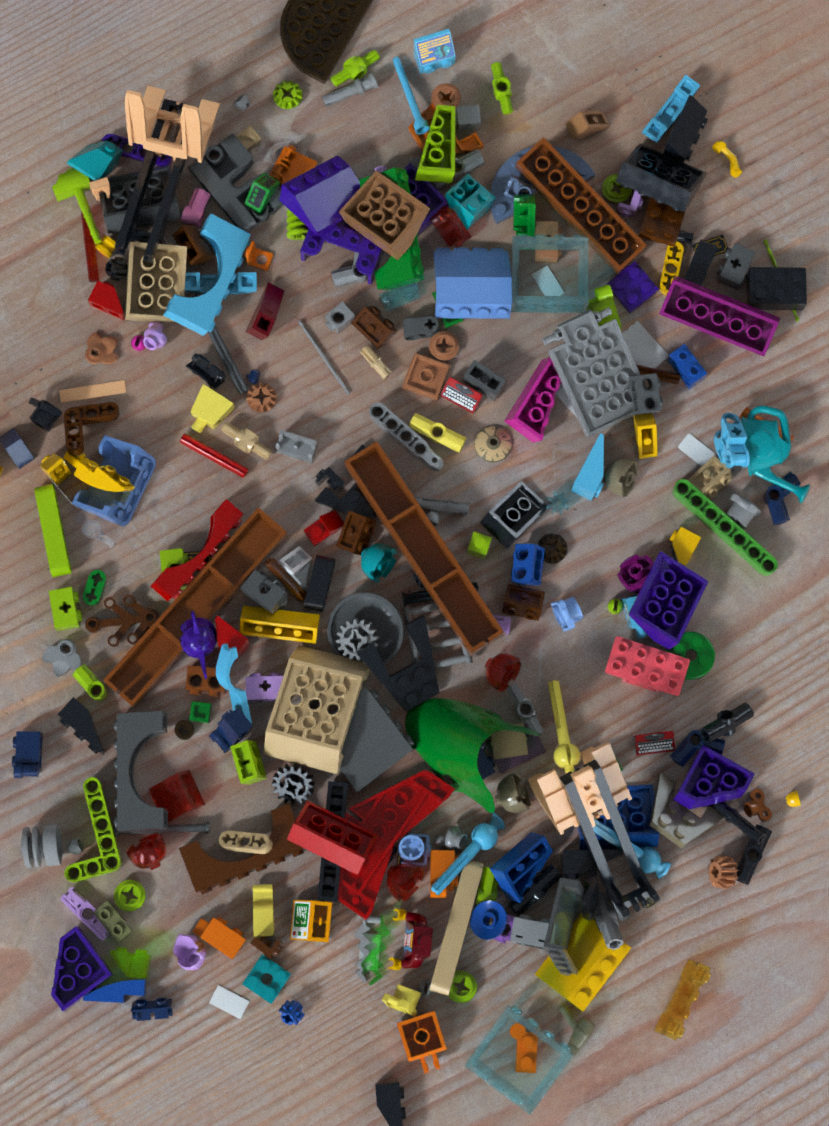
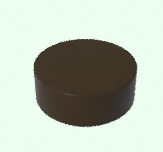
(184, 730)

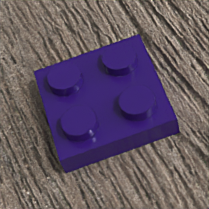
(632, 287)

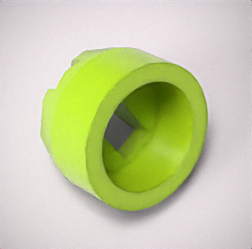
(610, 606)

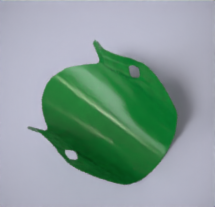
(449, 740)

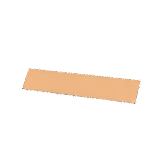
(92, 391)

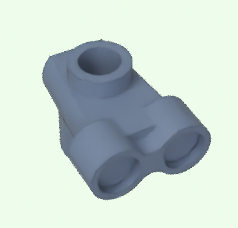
(515, 187)

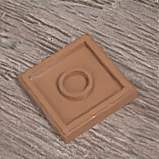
(426, 376)

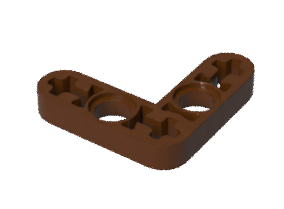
(81, 418)

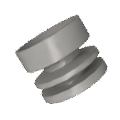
(38, 846)

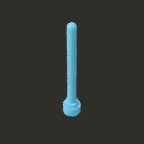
(420, 124)

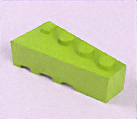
(438, 155)

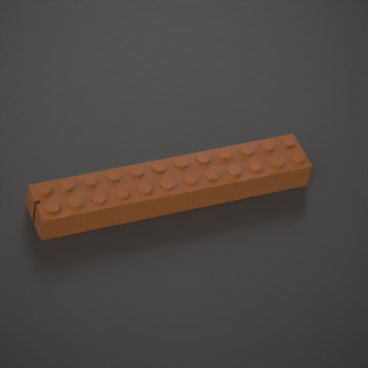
(423, 548)
(205, 596)

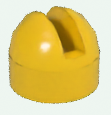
(793, 799)

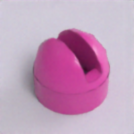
(140, 347)

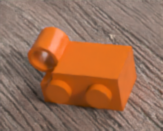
(439, 863)
(220, 936)

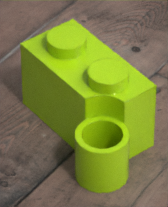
(603, 300)

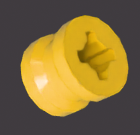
(106, 247)

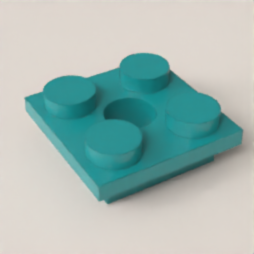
(254, 982)

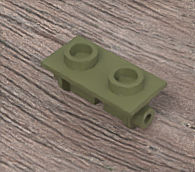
(112, 921)

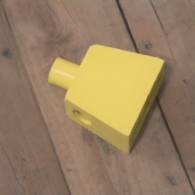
(210, 409)

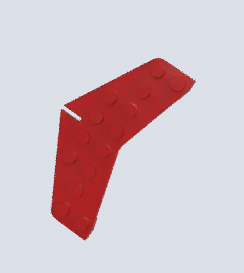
(390, 817)

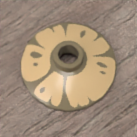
(490, 452)

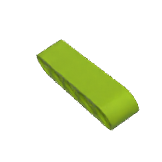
(52, 530)

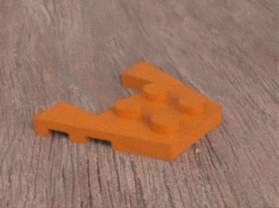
(465, 145)

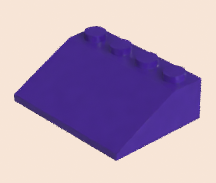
(320, 194)
(667, 600)

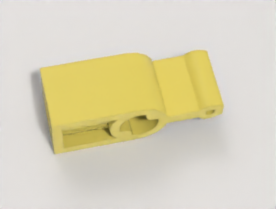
(263, 910)

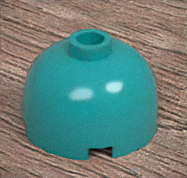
(378, 561)

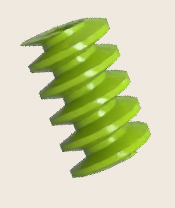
(295, 227)

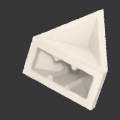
(298, 566)

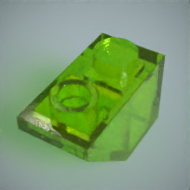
(132, 964)

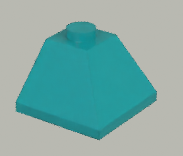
(96, 159)

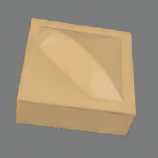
(248, 138)

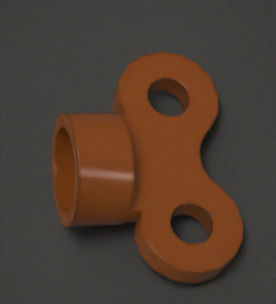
(757, 806)

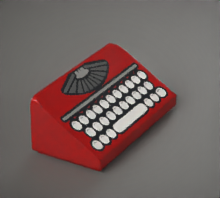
(461, 395)
(654, 743)

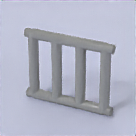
(408, 612)

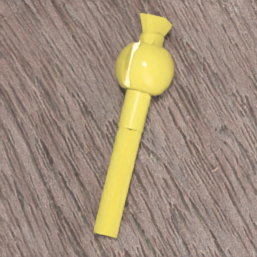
(566, 754)

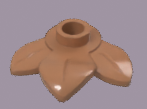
(103, 347)

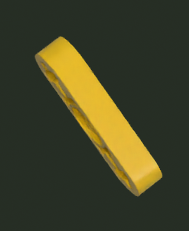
(668, 254)

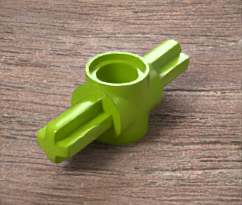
(355, 68)
(501, 80)

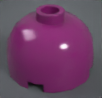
(634, 572)

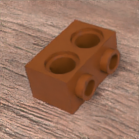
(205, 686)

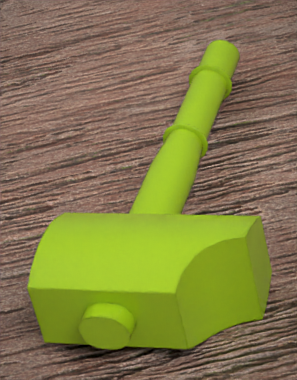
(75, 184)

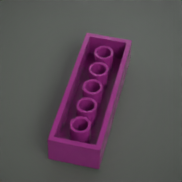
(719, 316)

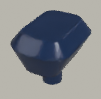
(253, 376)

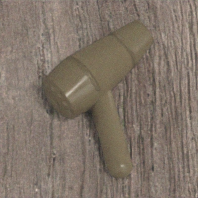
(581, 1031)

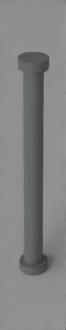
(174, 829)

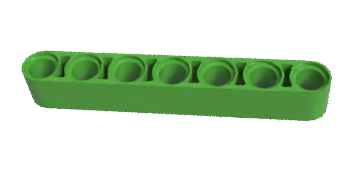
(734, 529)

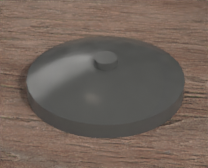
(374, 609)

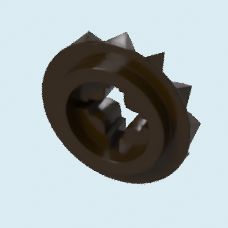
(561, 547)

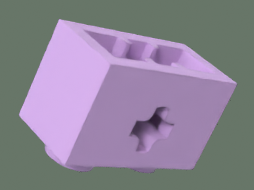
(257, 694)

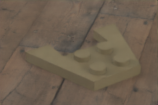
(675, 820)

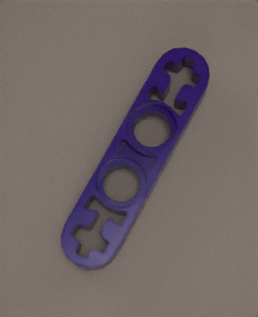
(136, 152)

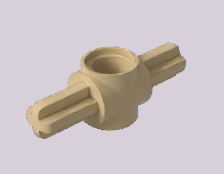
(246, 440)

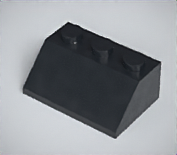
(686, 130)

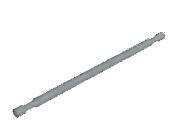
(324, 357)

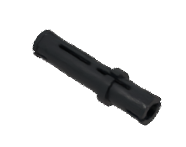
(732, 816)

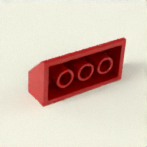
(332, 837)

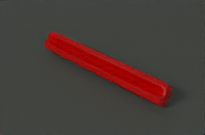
(214, 455)

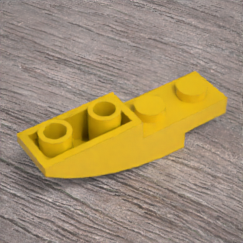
(98, 476)

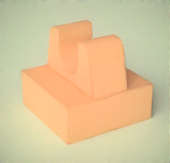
(100, 186)

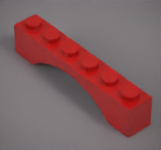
(172, 578)

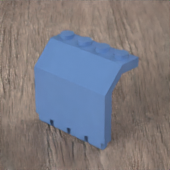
(472, 283)

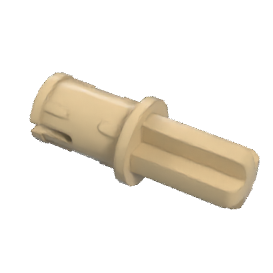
(376, 362)

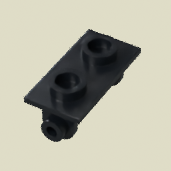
(212, 375)

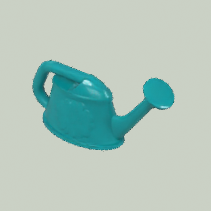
(768, 448)

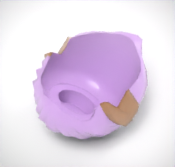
(189, 952)

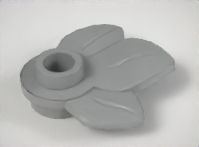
(61, 660)

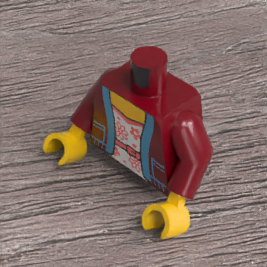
(416, 940)

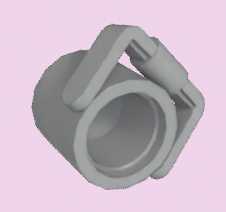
(742, 510)

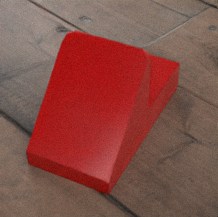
(324, 528)

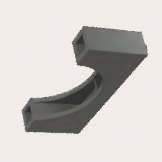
(132, 734)

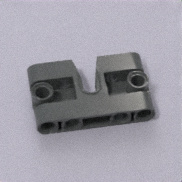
(219, 176)

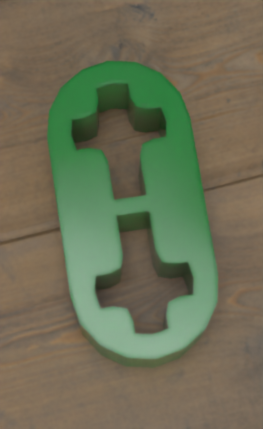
(99, 589)

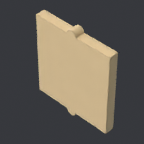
(509, 743)

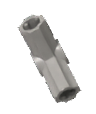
(347, 275)

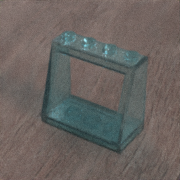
(550, 304)
(502, 1085)

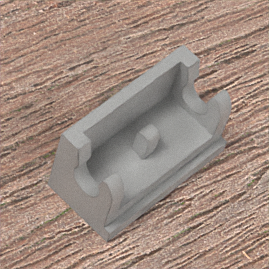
(296, 446)

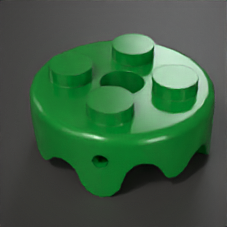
(704, 654)

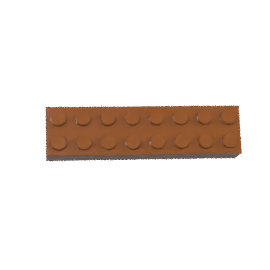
(580, 205)

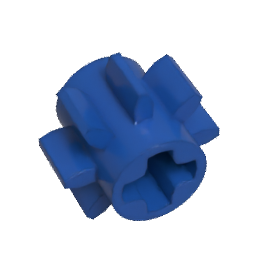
(291, 1012)

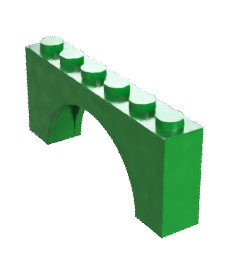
(408, 267)

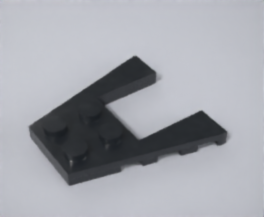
(414, 682)

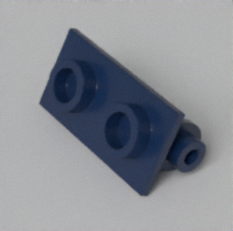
(142, 1009)

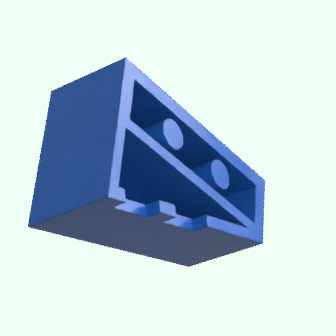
(519, 866)

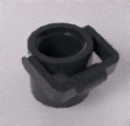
(45, 414)

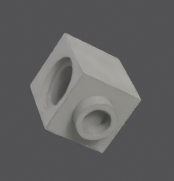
(468, 118)
(340, 310)

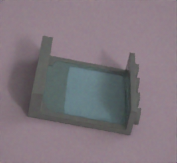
(561, 922)

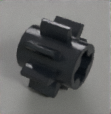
(116, 268)

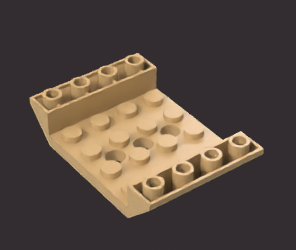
(307, 734)

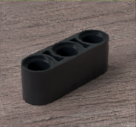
(701, 262)
(319, 583)

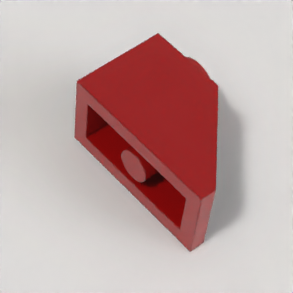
(106, 299)

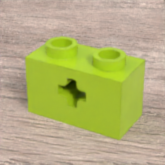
(58, 600)

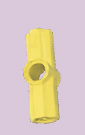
(448, 438)

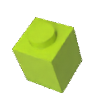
(479, 545)

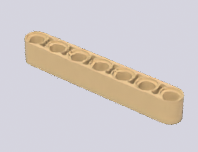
(456, 928)

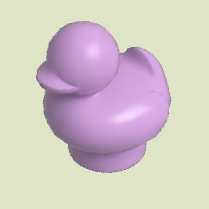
(154, 336)

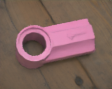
(194, 212)

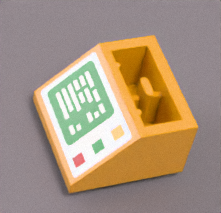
(311, 921)

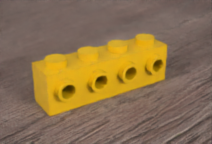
(281, 625)

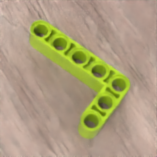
(101, 835)

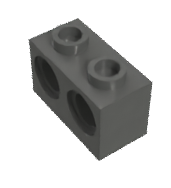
(640, 394)

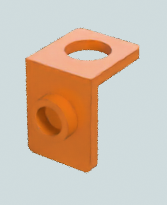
(252, 253)

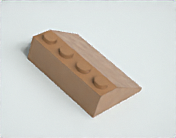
(385, 214)

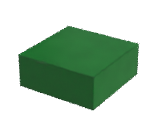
(200, 712)

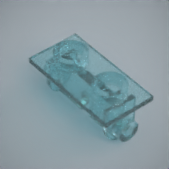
(399, 296)

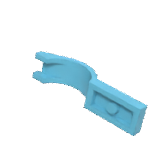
(224, 663)

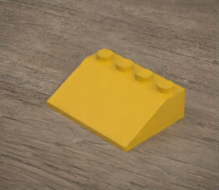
(592, 961)

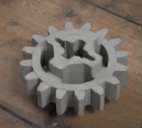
(356, 631)

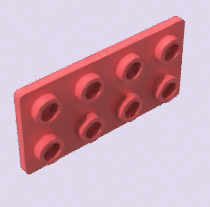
(647, 666)

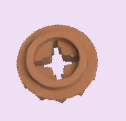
(446, 89)
(450, 340)
(268, 402)

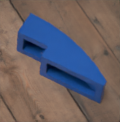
(117, 991)

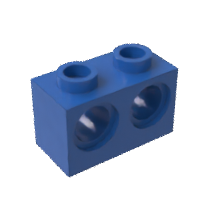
(687, 366)
(530, 564)

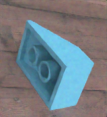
(589, 479)

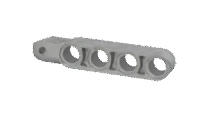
(426, 458)

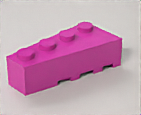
(534, 404)

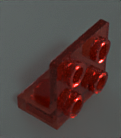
(177, 794)

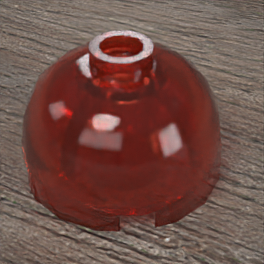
(501, 670)
(148, 852)
(402, 880)

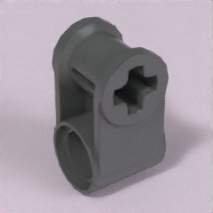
(418, 327)

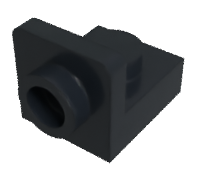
(334, 480)

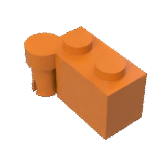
(525, 1049)

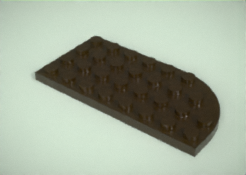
(319, 32)

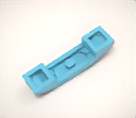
(671, 109)
(200, 284)

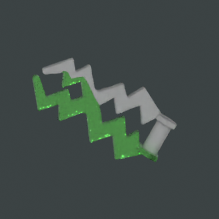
(371, 955)

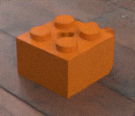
(433, 1041)

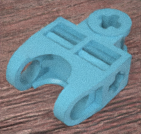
(731, 444)

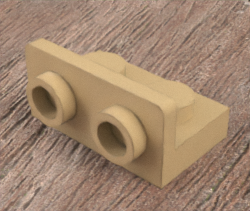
(711, 477)

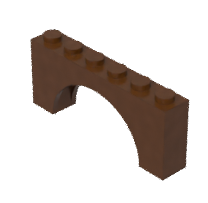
(208, 872)

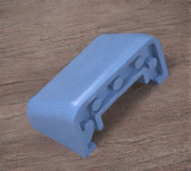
(129, 462)

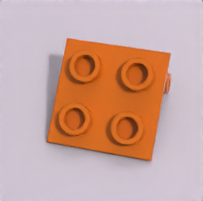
(290, 165)

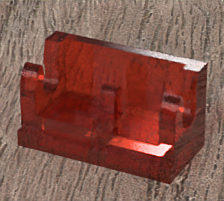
(450, 227)

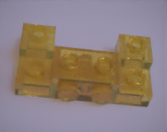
(684, 993)

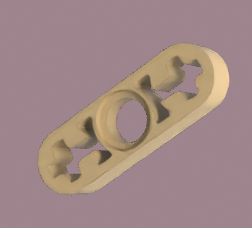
(251, 847)

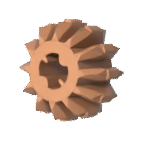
(722, 871)

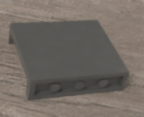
(372, 741)

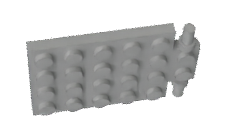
(594, 369)

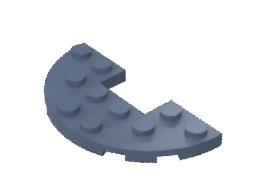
(504, 206)

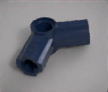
(777, 507)
(687, 749)

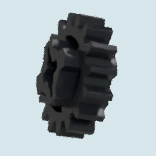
(293, 783)

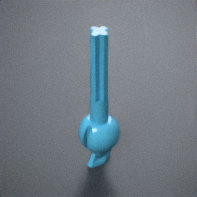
(483, 837)
(647, 856)

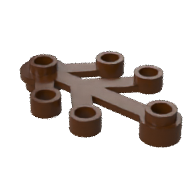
(125, 620)

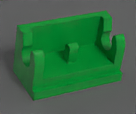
(524, 214)

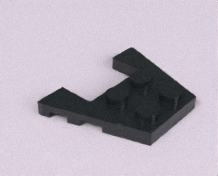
(353, 500)

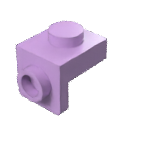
(629, 211)

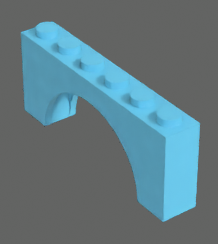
(228, 245)

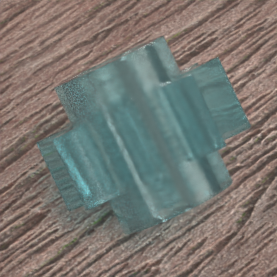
(562, 505)

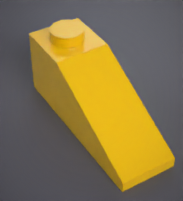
(55, 468)

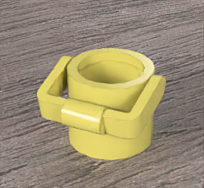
(403, 1000)

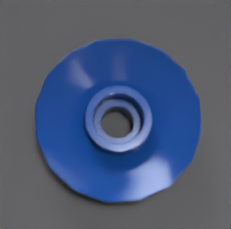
(481, 916)

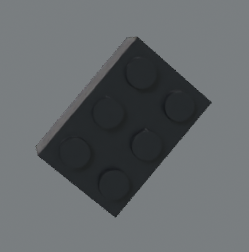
(776, 288)

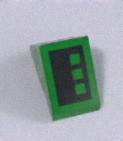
(261, 192)

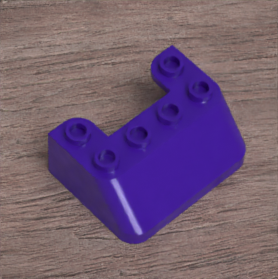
(347, 238)

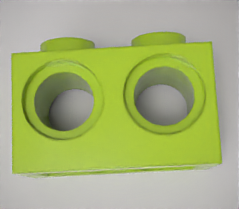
(248, 762)

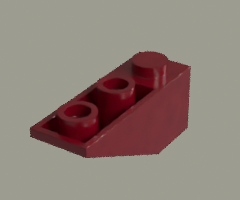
(265, 312)

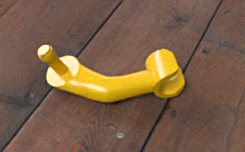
(734, 166)

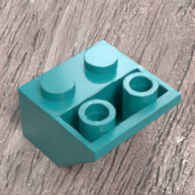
(469, 200)

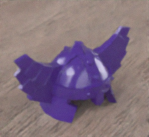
(198, 639)

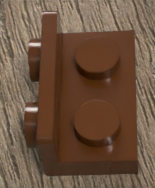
(374, 326)
(356, 533)
(523, 602)
(263, 945)

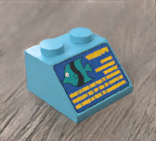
(434, 51)

